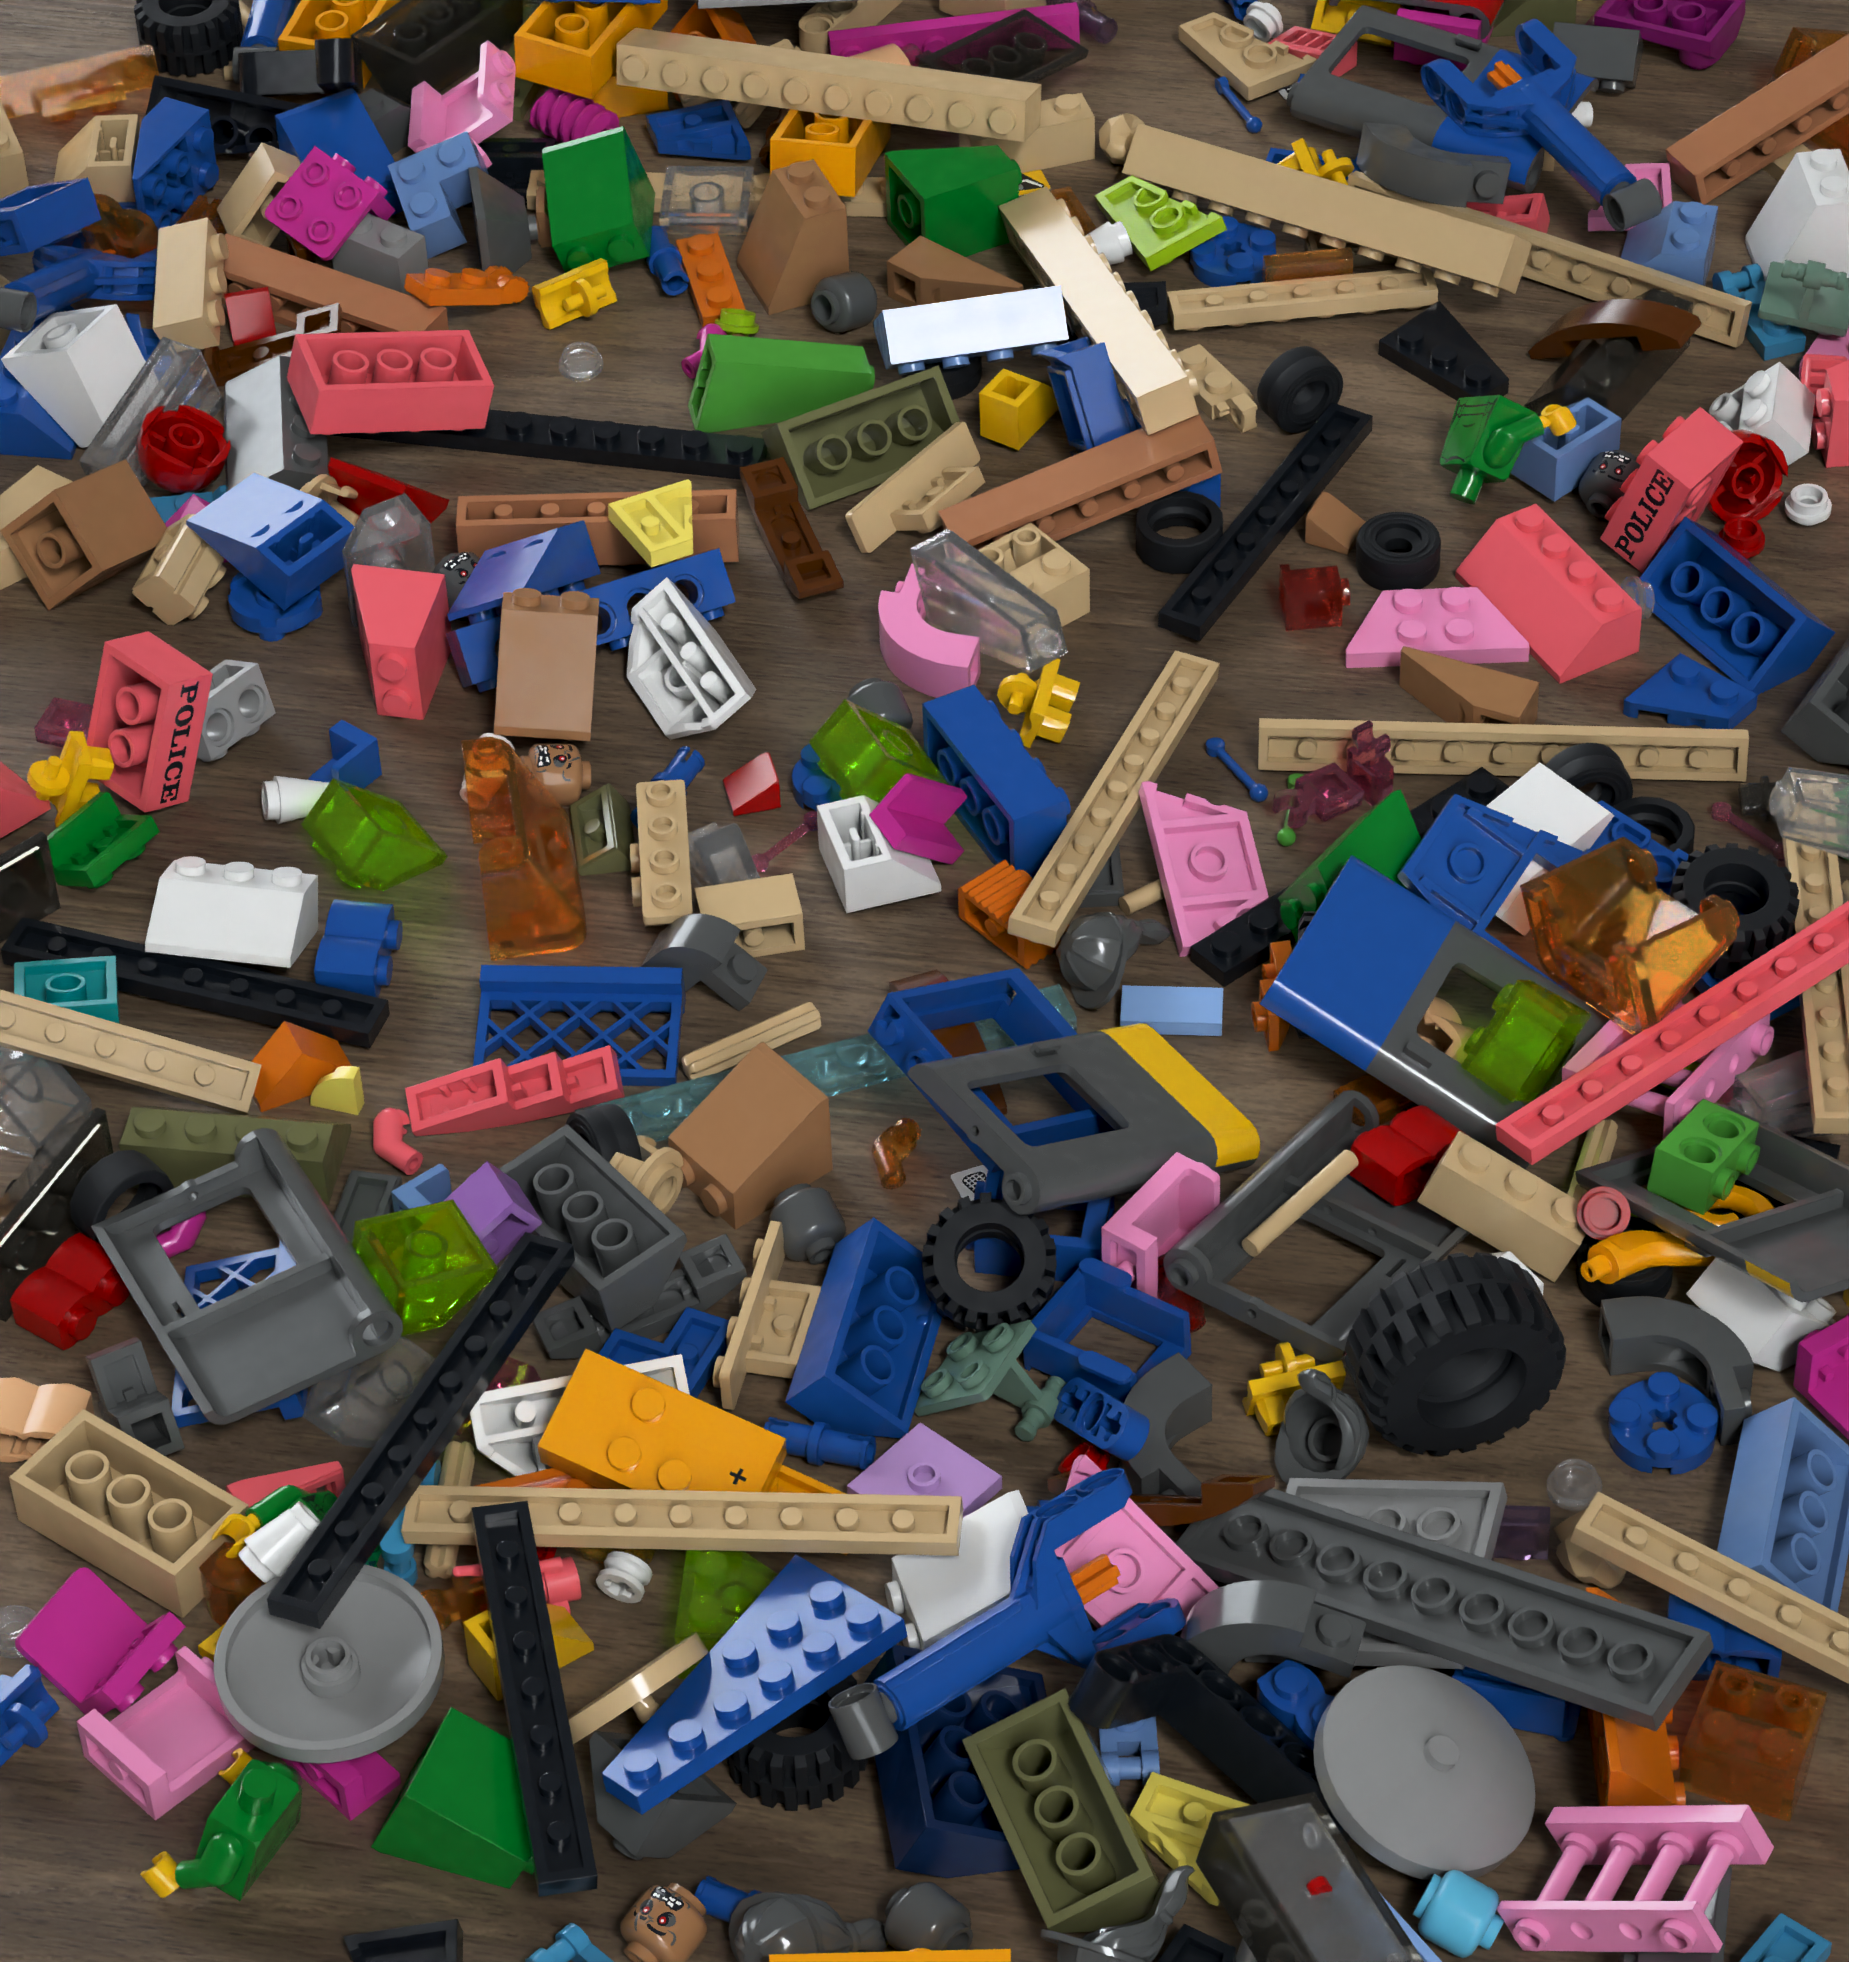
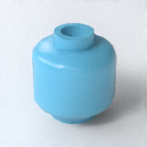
(1458, 1913)

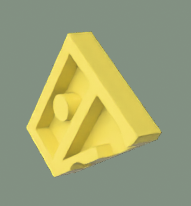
(657, 522)
(1173, 1823)

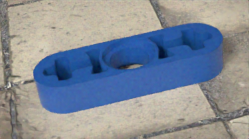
(1102, 1419)

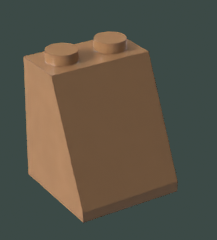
(794, 238)
(85, 533)
(546, 665)
(754, 1138)

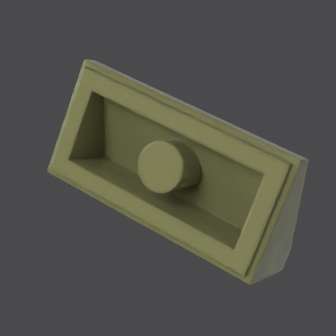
(602, 832)

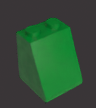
(951, 195)
(598, 200)
(1378, 838)
(461, 1806)

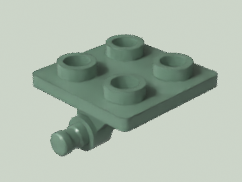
(1806, 297)
(987, 1366)

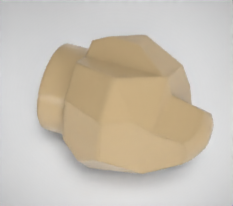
(1117, 136)
(1582, 1563)

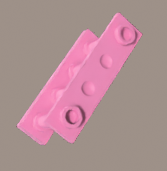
(1706, 1082)
(1628, 1837)

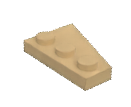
(1245, 61)

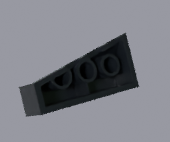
(236, 118)

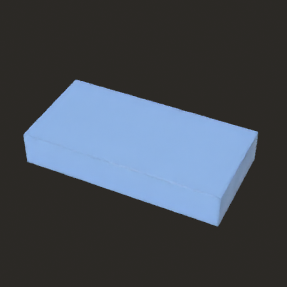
(1174, 1009)

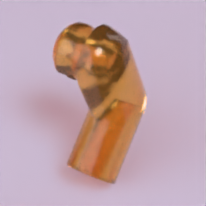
(892, 1149)

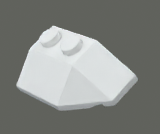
(682, 665)
(513, 1418)

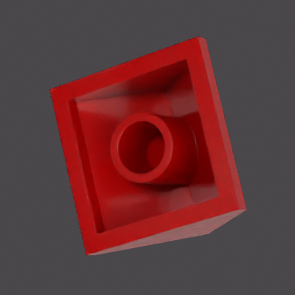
(376, 488)

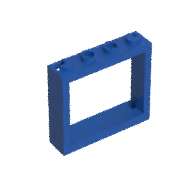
(910, 1014)

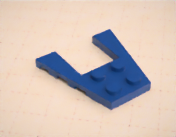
(1475, 860)

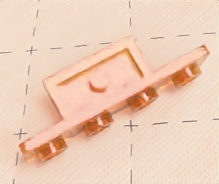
(78, 83)

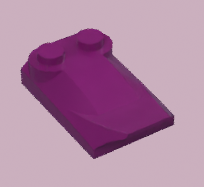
(1693, 27)

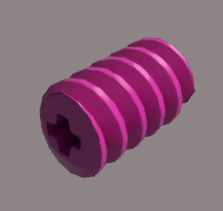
(570, 116)

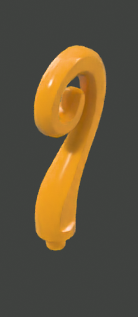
(1642, 1249)

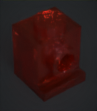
(1312, 597)

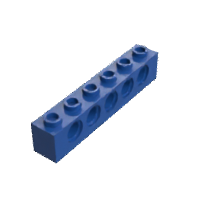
(701, 575)

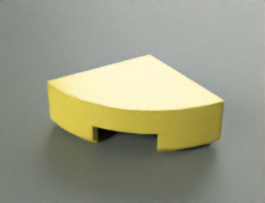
(340, 1091)

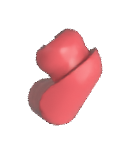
(389, 1143)

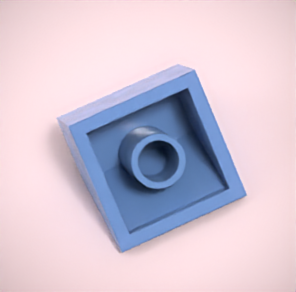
(1676, 241)

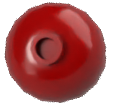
(181, 449)
(1751, 481)

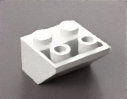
(1773, 406)
(864, 862)
(1759, 1314)

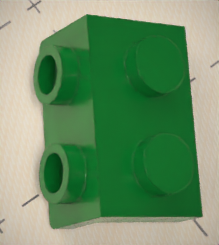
(97, 842)

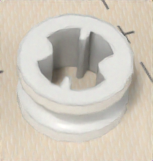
(624, 1577)

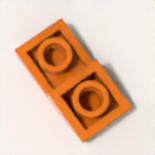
(1263, 1020)

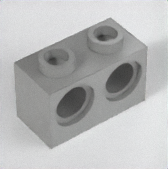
(234, 707)

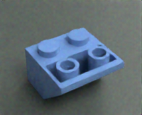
(1559, 462)

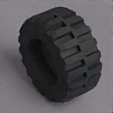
(1455, 1353)

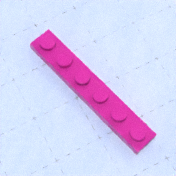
(941, 32)

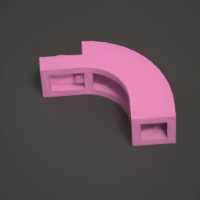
(919, 653)

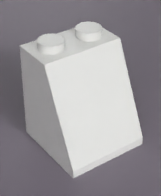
(1805, 215)
(78, 367)
(948, 1591)

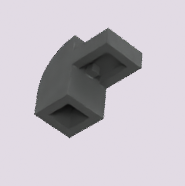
(708, 954)
(131, 1396)

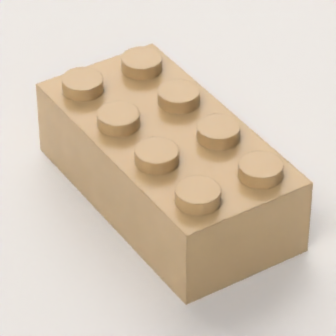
(124, 1509)

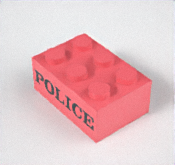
(1671, 483)
(150, 718)

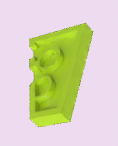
(1155, 223)

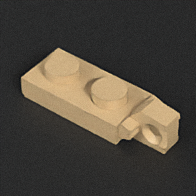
(1219, 389)

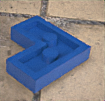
(695, 1336)

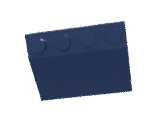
(930, 1788)

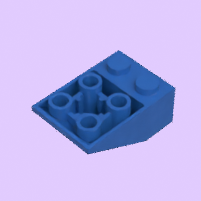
(173, 160)
(275, 536)
(545, 562)

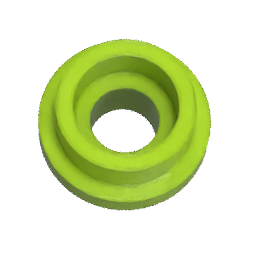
(737, 321)

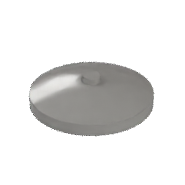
(332, 1687)
(1424, 1772)

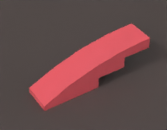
(516, 1094)

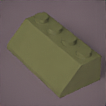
(862, 437)
(199, 1141)
(1064, 1818)

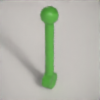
(1286, 835)

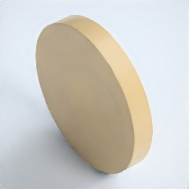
(637, 1689)

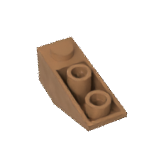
(934, 274)
(1467, 691)

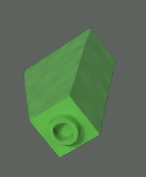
(772, 380)

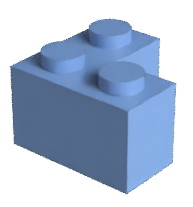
(433, 187)

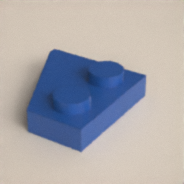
(700, 131)
(1692, 696)

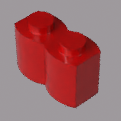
(1402, 1155)
(69, 1293)

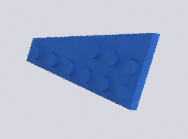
(773, 1661)

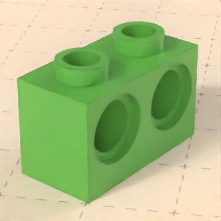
(1704, 1157)

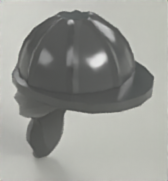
(1096, 951)
(1320, 1432)
(797, 1925)
(1131, 1941)

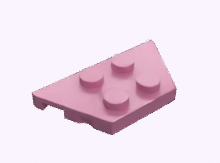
(1438, 621)
(1203, 862)
(1146, 1557)

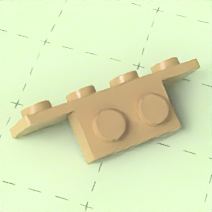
(918, 490)
(661, 853)
(770, 1323)

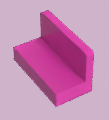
(916, 816)
(350, 1784)

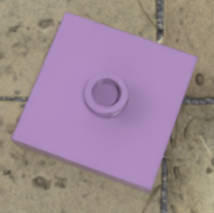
(929, 1466)

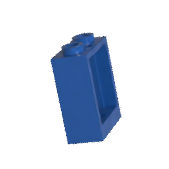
(45, 214)
(1000, 1258)

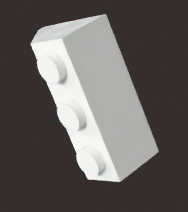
(233, 912)

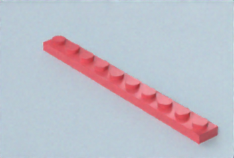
(1678, 1039)

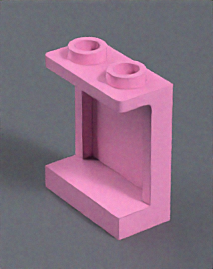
(476, 105)
(1159, 1218)
(165, 1740)

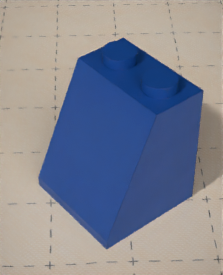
(340, 127)

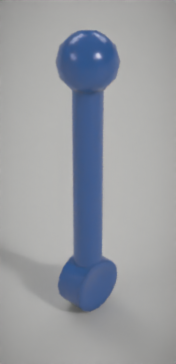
(1253, 124)
(1216, 748)

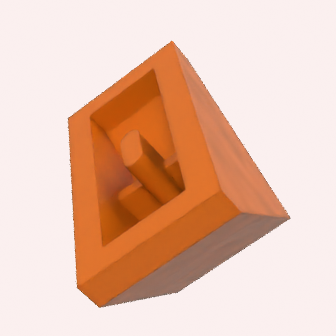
(294, 1064)

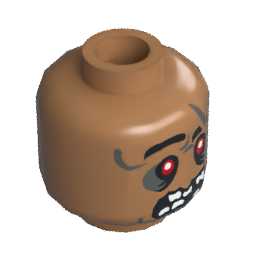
(560, 770)
(664, 1925)

